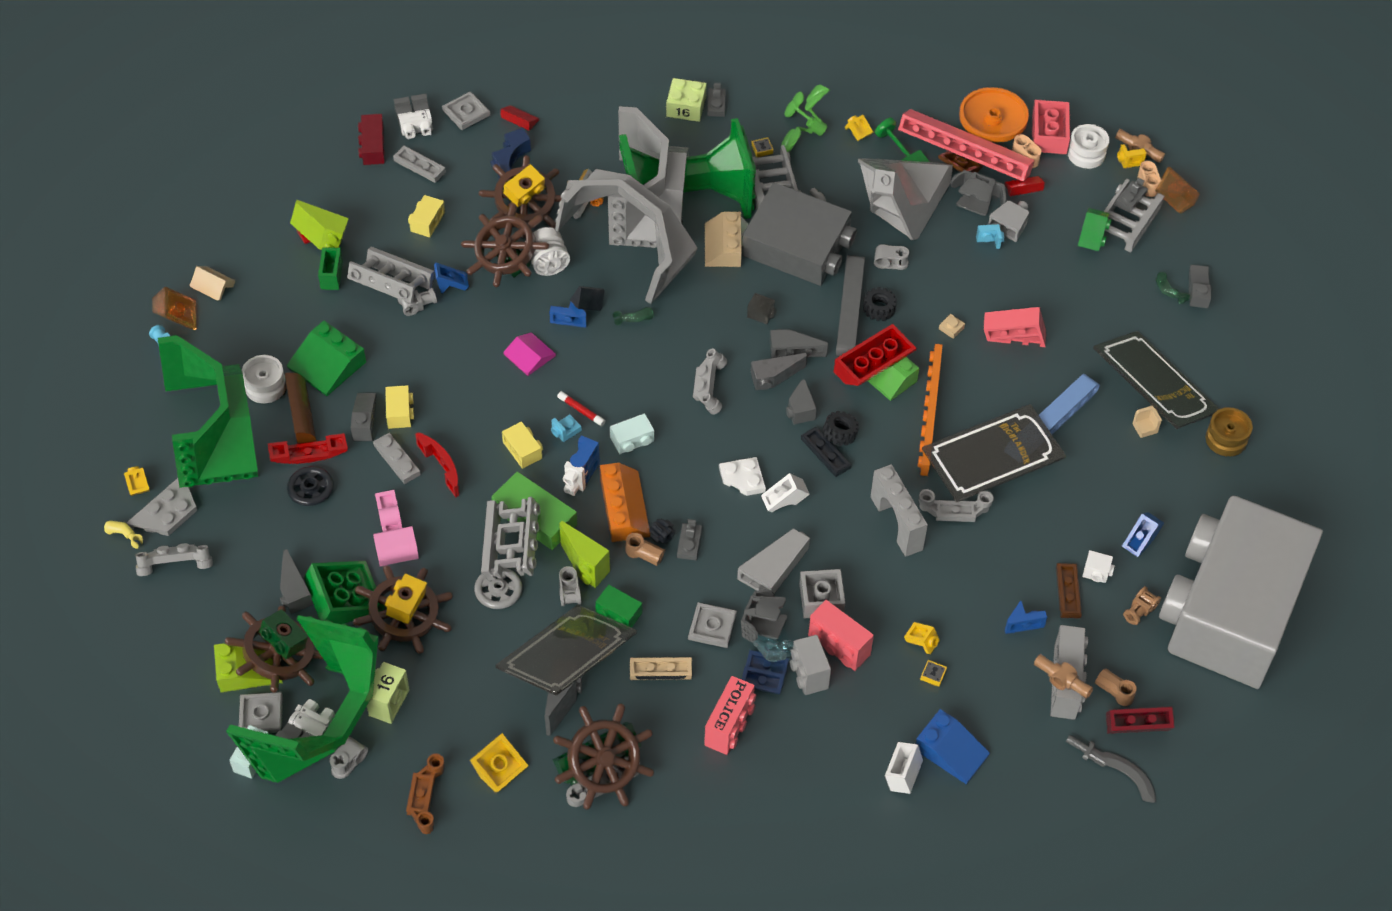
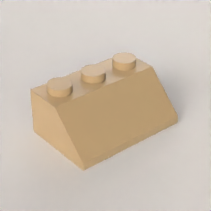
(723, 240)

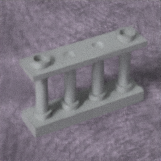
(784, 157)
(1138, 227)
(394, 266)

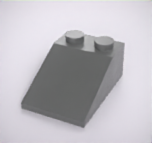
(559, 705)

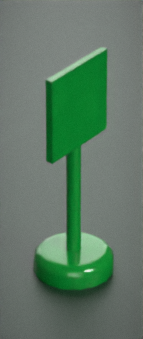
(886, 128)

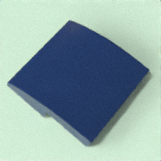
(765, 674)

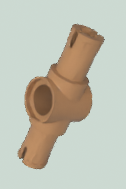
(1140, 142)
(1063, 676)

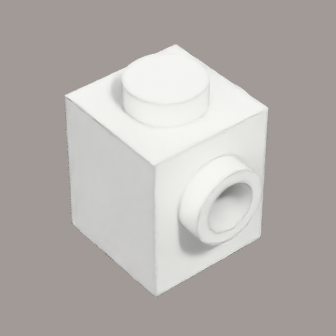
(1098, 567)

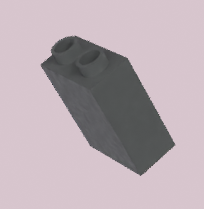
(798, 234)

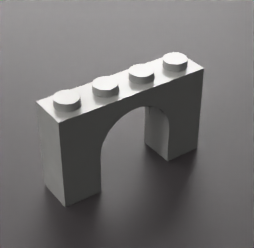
(890, 492)

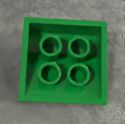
(327, 358)
(334, 593)

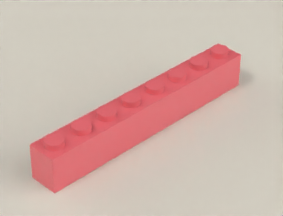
(966, 145)

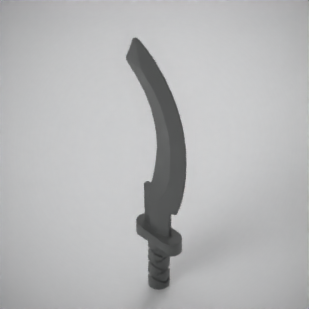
(1119, 763)

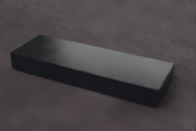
(826, 452)

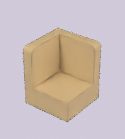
(1147, 421)

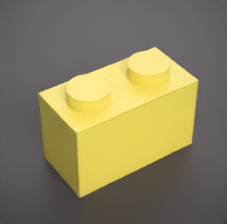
(426, 216)
(398, 407)
(522, 444)

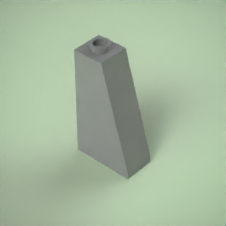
(775, 562)

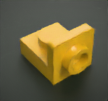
(859, 127)
(1131, 158)
(136, 481)
(923, 636)

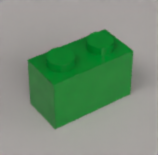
(1093, 229)
(330, 268)
(618, 606)

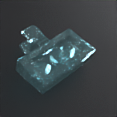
(773, 649)

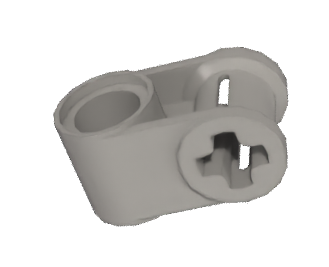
(889, 257)
(569, 589)
(347, 758)

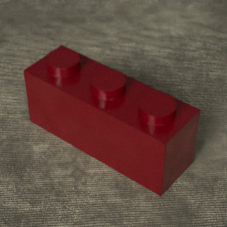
(371, 139)
(1140, 720)

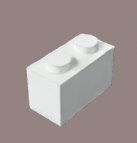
(904, 767)

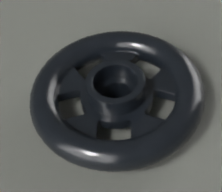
(312, 472)

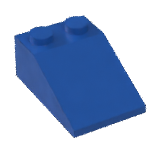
(951, 747)

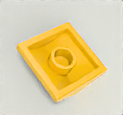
(498, 763)

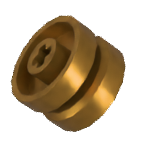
(1229, 432)

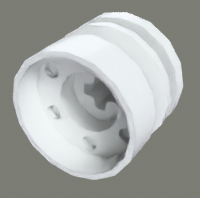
(555, 257)

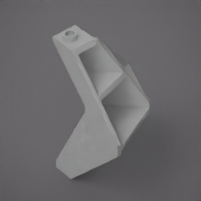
(905, 191)

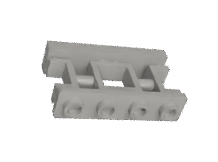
(495, 538)

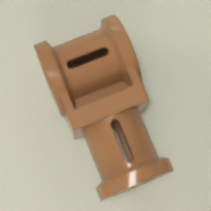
(1142, 605)

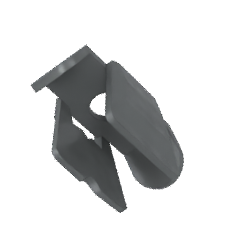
(977, 191)
(764, 616)

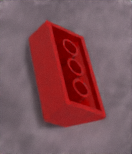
(872, 356)

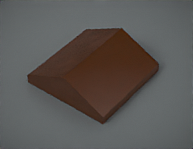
(959, 162)

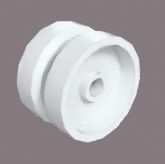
(1088, 146)
(264, 379)

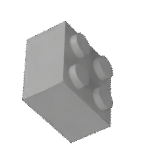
(821, 586)
(810, 665)

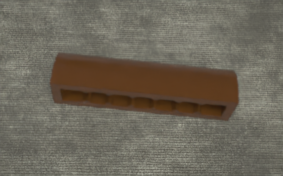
(300, 408)

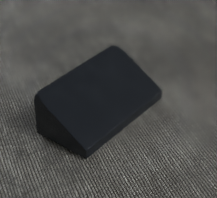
(588, 298)

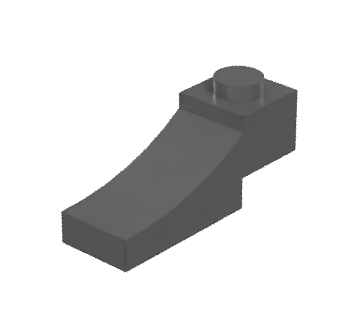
(1199, 286)

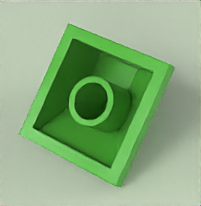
(896, 378)

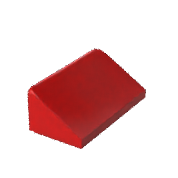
(519, 117)
(1029, 185)

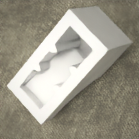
(785, 492)

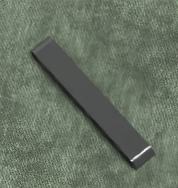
(850, 304)

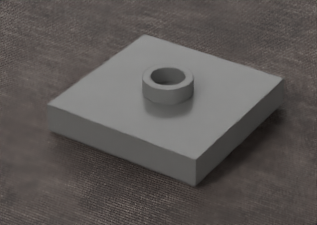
(466, 110)
(712, 625)
(261, 711)

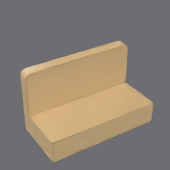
(210, 282)

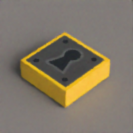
(762, 147)
(933, 673)

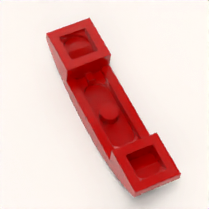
(431, 447)
(308, 452)

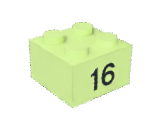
(686, 99)
(389, 692)

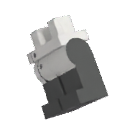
(414, 121)
(307, 722)

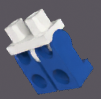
(581, 465)

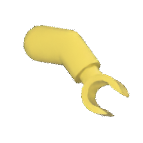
(121, 527)

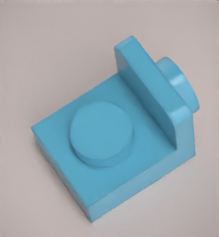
(989, 233)
(565, 428)

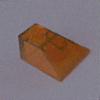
(1177, 191)
(175, 307)

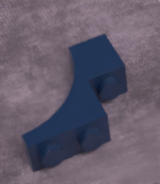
(515, 145)

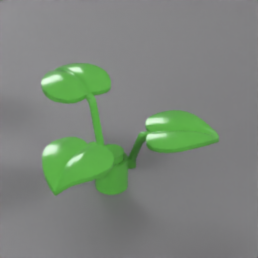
(814, 124)

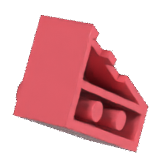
(1015, 325)

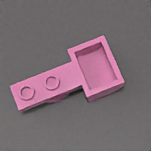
(394, 543)

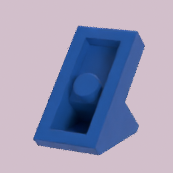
(449, 276)
(568, 316)
(1024, 621)

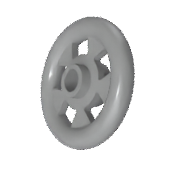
(505, 600)

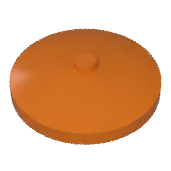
(994, 114)

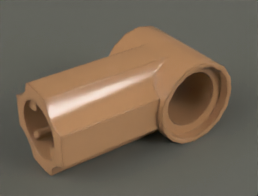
(644, 550)
(1116, 687)

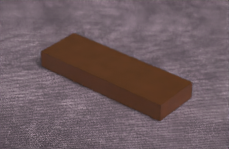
(1068, 590)

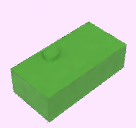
(551, 509)

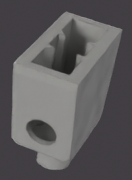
(1011, 219)

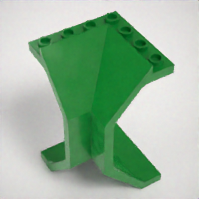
(724, 169)
(225, 443)
(346, 652)

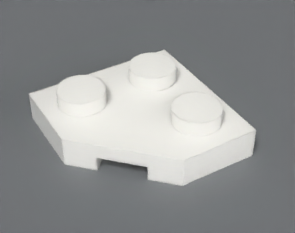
(743, 475)

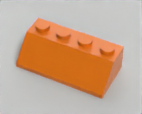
(623, 501)

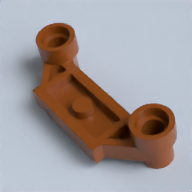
(421, 793)

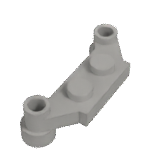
(705, 380)
(955, 511)
(173, 554)

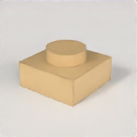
(952, 326)

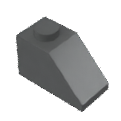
(801, 405)

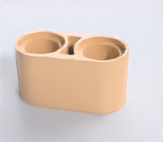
(1026, 147)
(1151, 176)

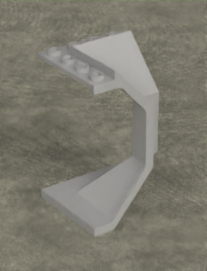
(626, 222)
(673, 242)

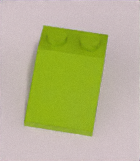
(319, 225)
(586, 555)
(227, 661)

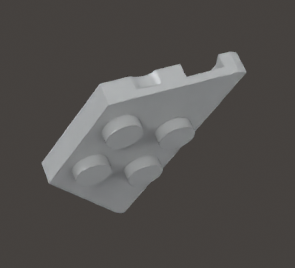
(166, 511)

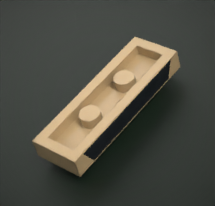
(660, 668)

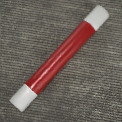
(582, 409)

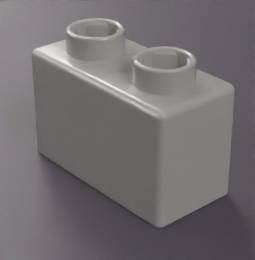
(1243, 589)

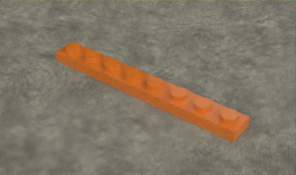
(930, 402)

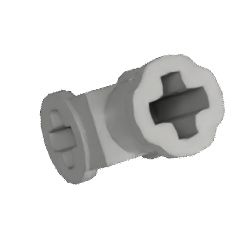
(418, 301)

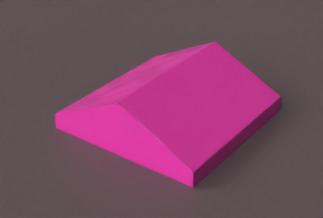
(528, 353)

